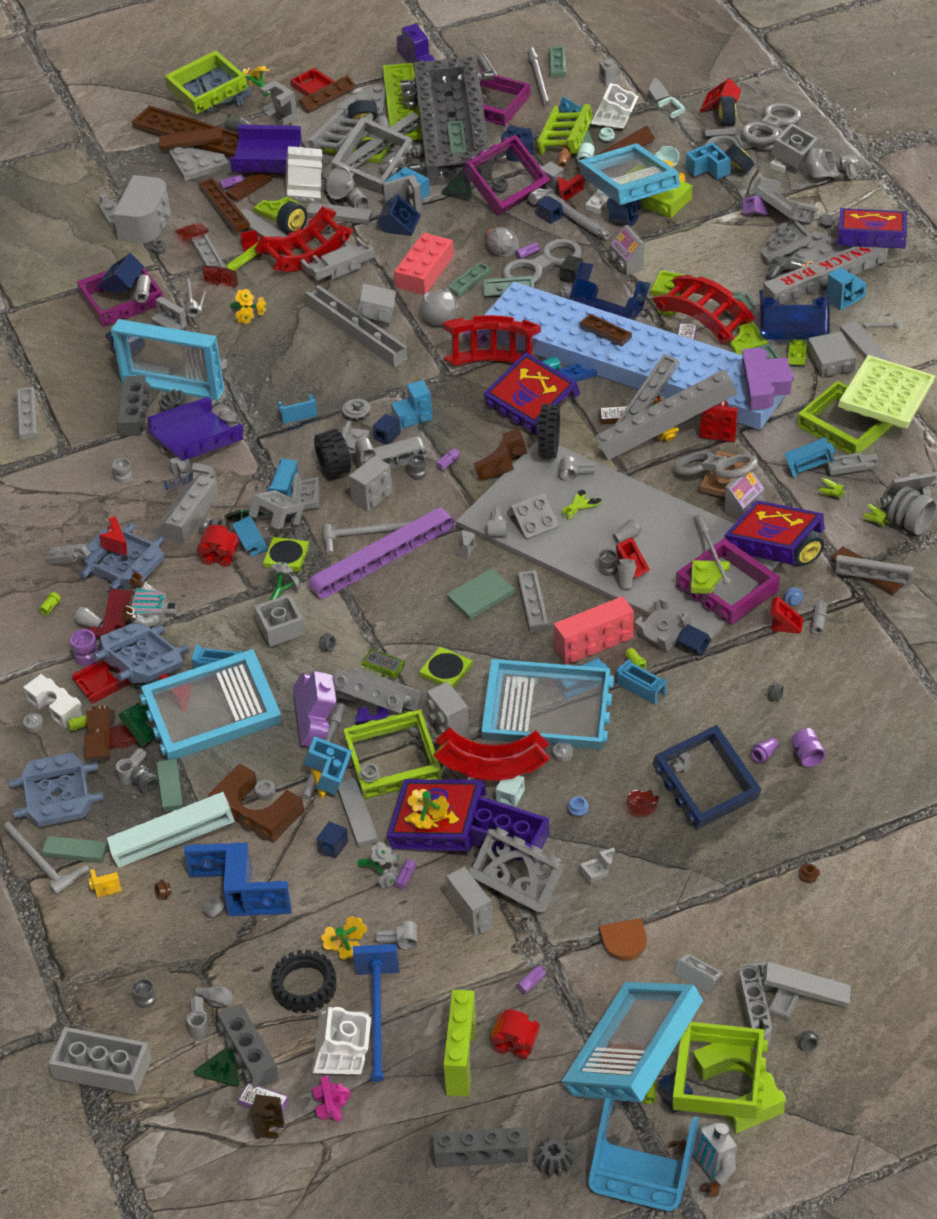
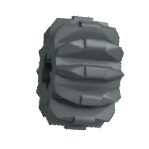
(172, 400)
(554, 1156)

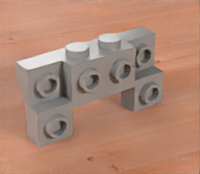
(339, 261)

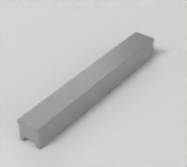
(356, 326)

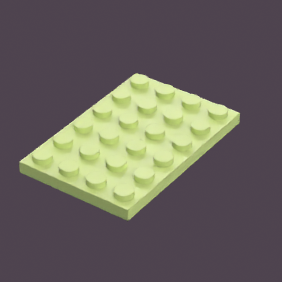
(886, 391)

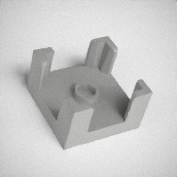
(282, 101)
(279, 505)
(662, 625)

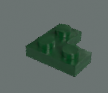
(135, 721)

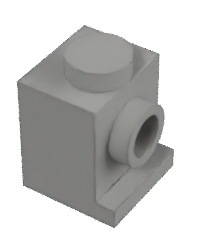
(608, 72)

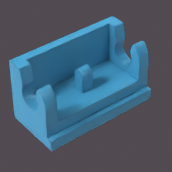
(298, 411)
(250, 536)

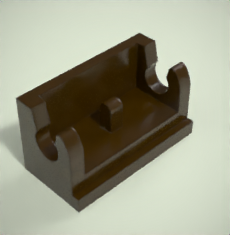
(265, 1114)

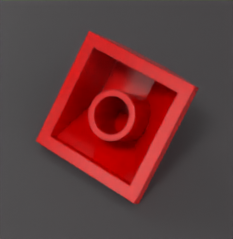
(712, 98)

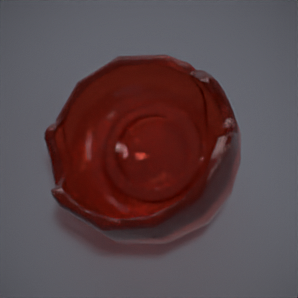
(642, 802)

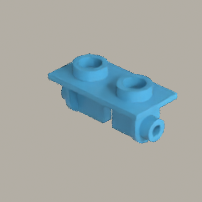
(568, 106)

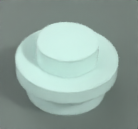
(606, 134)

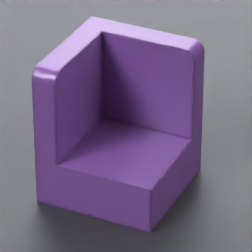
(754, 205)

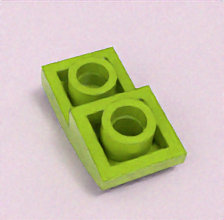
(797, 352)

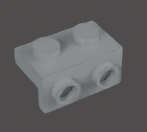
(169, 315)
(306, 491)

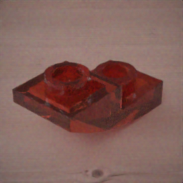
(217, 275)
(121, 737)

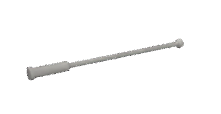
(704, 530)

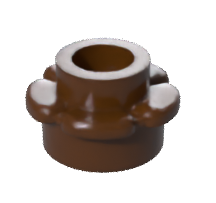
(809, 873)
(162, 890)

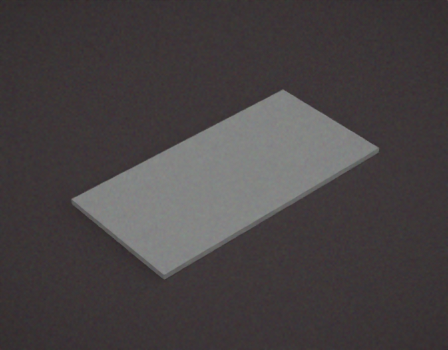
(667, 538)

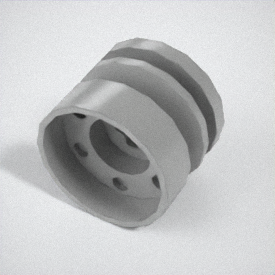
(912, 510)

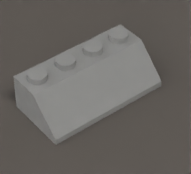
(187, 509)

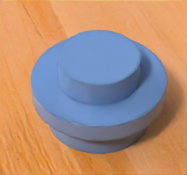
(793, 596)
(578, 806)

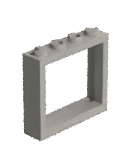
(381, 131)

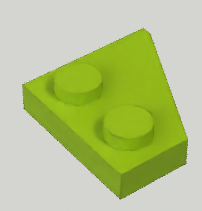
(706, 575)

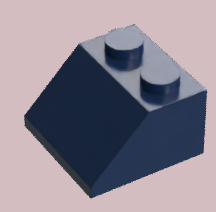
(398, 217)
(121, 275)

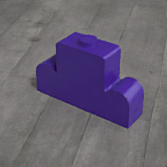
(413, 45)

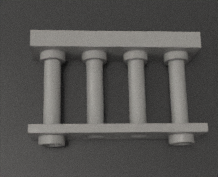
(329, 131)
(377, 690)

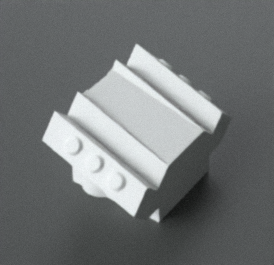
(615, 108)
(303, 174)
(341, 1041)

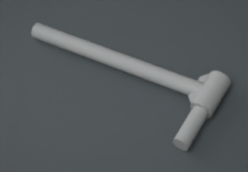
(330, 532)
(58, 882)

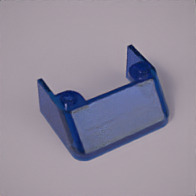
(587, 291)
(793, 320)

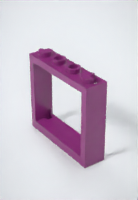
(510, 86)
(526, 159)
(121, 311)
(768, 579)

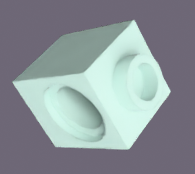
(510, 791)

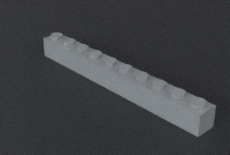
(378, 143)

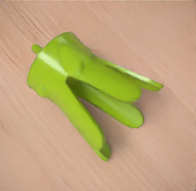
(835, 490)
(877, 516)

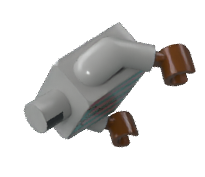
(148, 605)
(714, 1152)

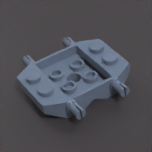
(212, 80)
(141, 558)
(143, 661)
(41, 804)

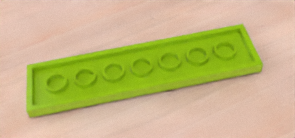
(395, 107)

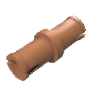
(564, 157)

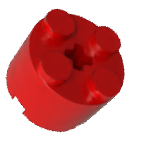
(217, 545)
(514, 1033)

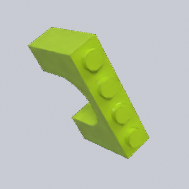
(670, 201)
(457, 1053)
(720, 1058)

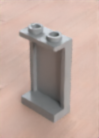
(768, 190)

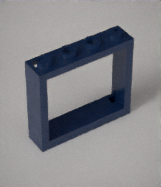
(731, 760)

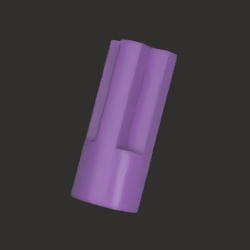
(230, 182)
(526, 251)
(447, 459)
(405, 874)
(531, 979)

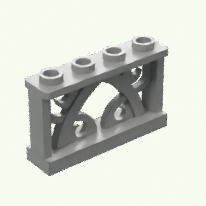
(489, 875)

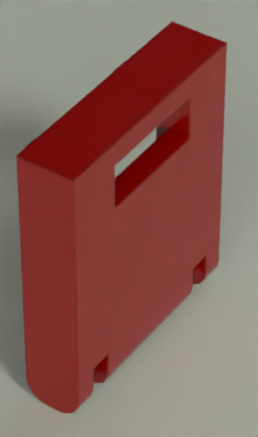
(318, 81)
(97, 681)

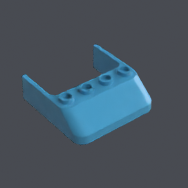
(638, 1174)

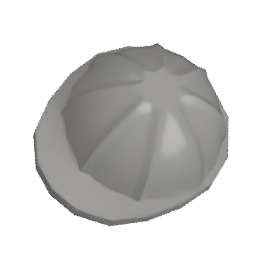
(502, 241)

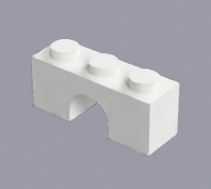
(44, 691)

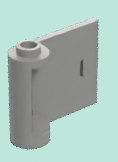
(917, 482)

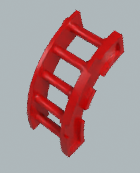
(299, 238)
(709, 289)
(493, 323)
(491, 761)

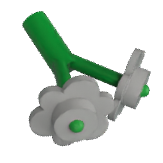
(279, 573)
(382, 855)

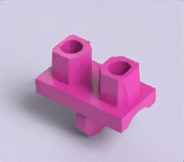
(334, 1098)

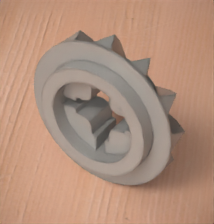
(358, 404)

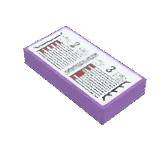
(687, 330)
(248, 1096)

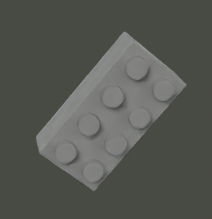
(100, 1060)

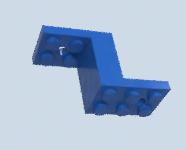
(234, 863)

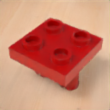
(719, 422)

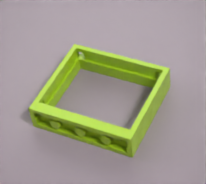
(199, 67)
(810, 423)
(384, 726)
(725, 1035)

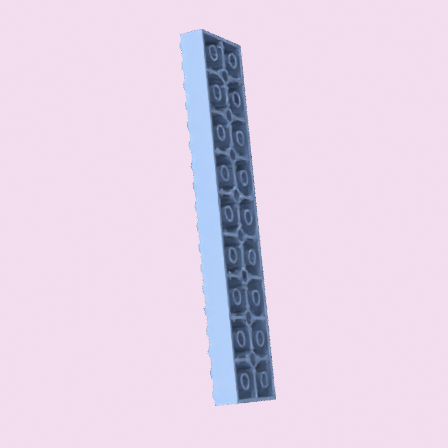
(627, 364)

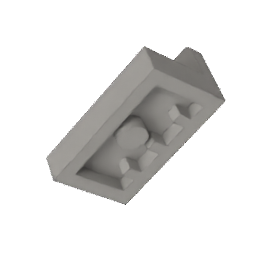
(351, 436)

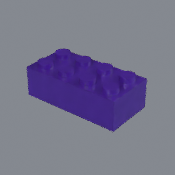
(517, 822)

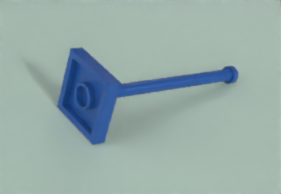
(376, 961)

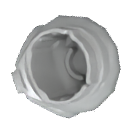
(821, 164)
(339, 182)
(438, 306)

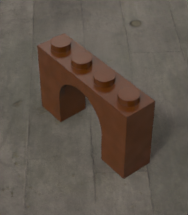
(266, 822)

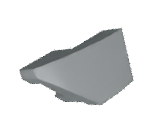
(657, 91)
(597, 868)

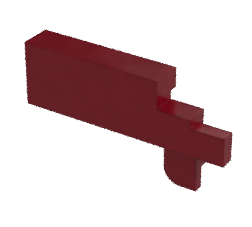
(113, 616)

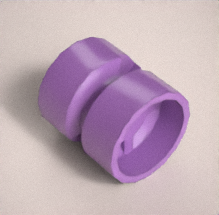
(83, 646)
(808, 748)

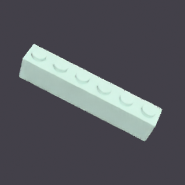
(170, 829)

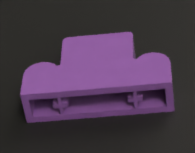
(765, 377)
(314, 702)

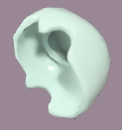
(669, 154)

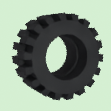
(332, 453)

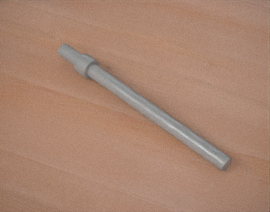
(533, 57)
(335, 721)

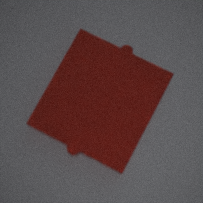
(191, 231)

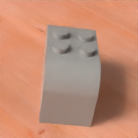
(142, 210)

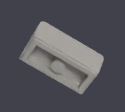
(698, 973)

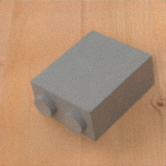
(376, 303)
(831, 354)
(469, 901)

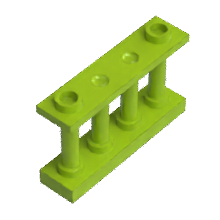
(575, 135)

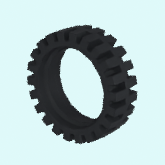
(549, 431)
(296, 962)

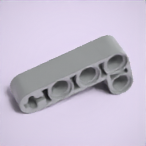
(394, 454)
(756, 1007)

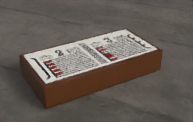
(611, 414)

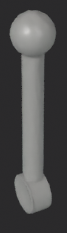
(867, 325)

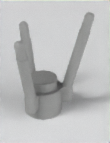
(192, 308)

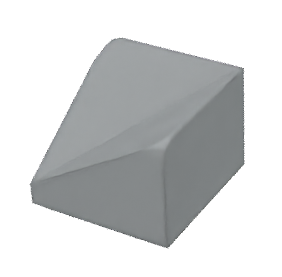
(467, 545)

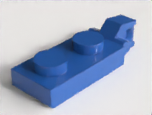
(577, 373)

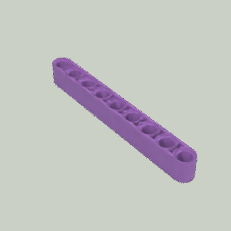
(380, 553)

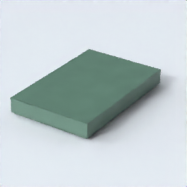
(480, 593)

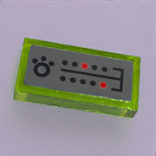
(383, 663)

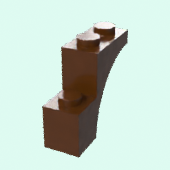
(500, 460)
(98, 737)

